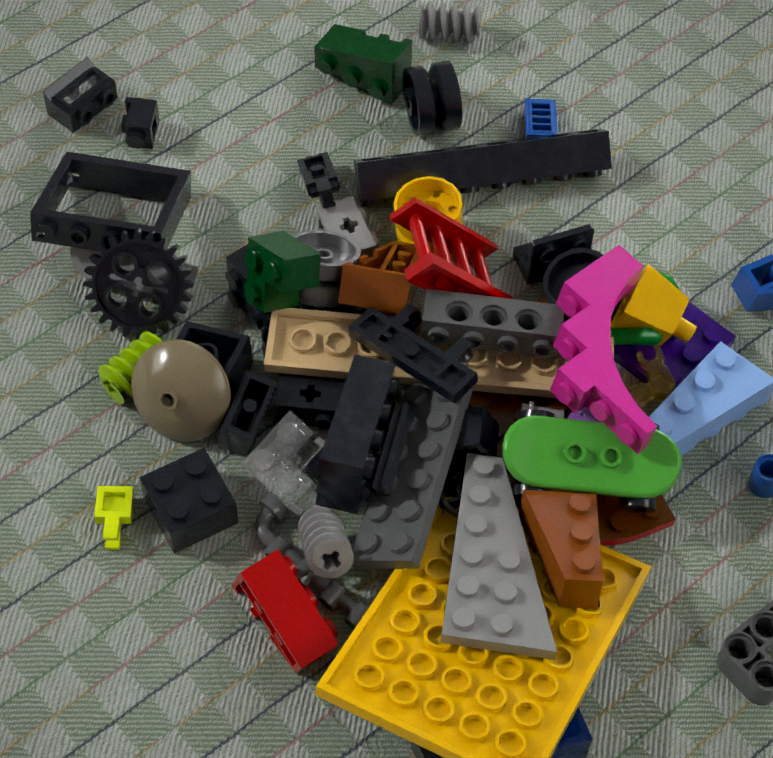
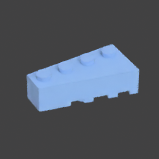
(711, 397)

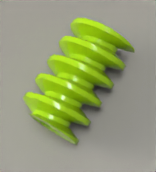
(118, 374)

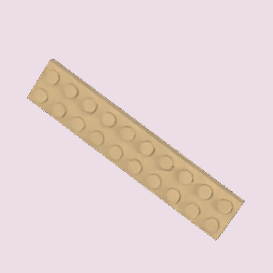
(321, 347)

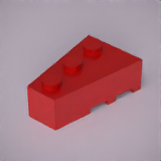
(287, 610)

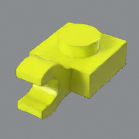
(112, 509)

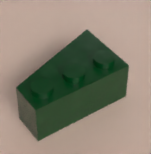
(364, 61)

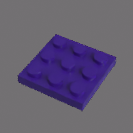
(678, 355)

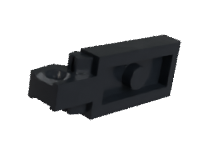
(319, 178)

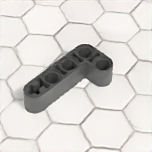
(756, 654)

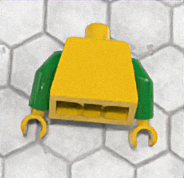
(652, 312)

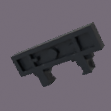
(394, 340)

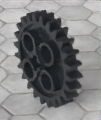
(145, 254)

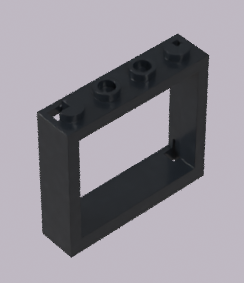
(108, 176)

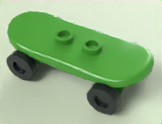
(588, 459)

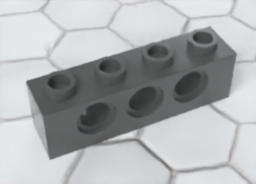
(491, 323)

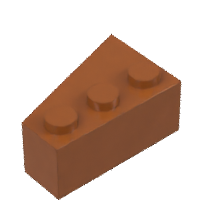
(380, 279)
(567, 542)

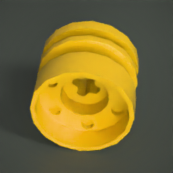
(434, 192)

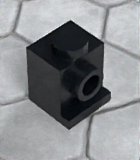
(140, 122)

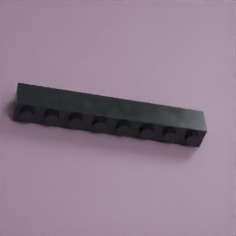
(487, 164)

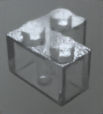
(281, 460)

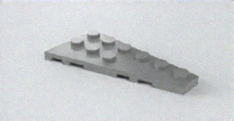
(492, 580)

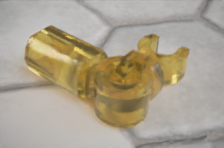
(660, 380)

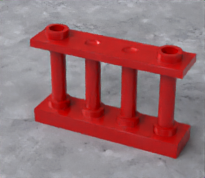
(447, 237)

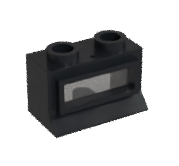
(79, 95)

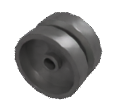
(335, 252)

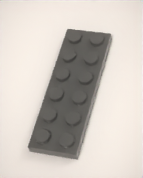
(398, 525)

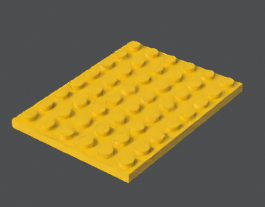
(469, 697)

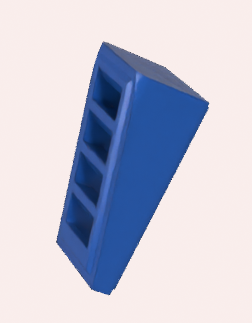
(539, 107)

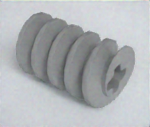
(449, 22)
(325, 542)

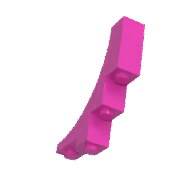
(591, 374)

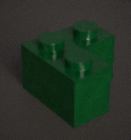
(278, 269)

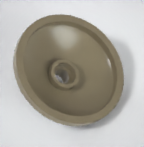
(193, 381)

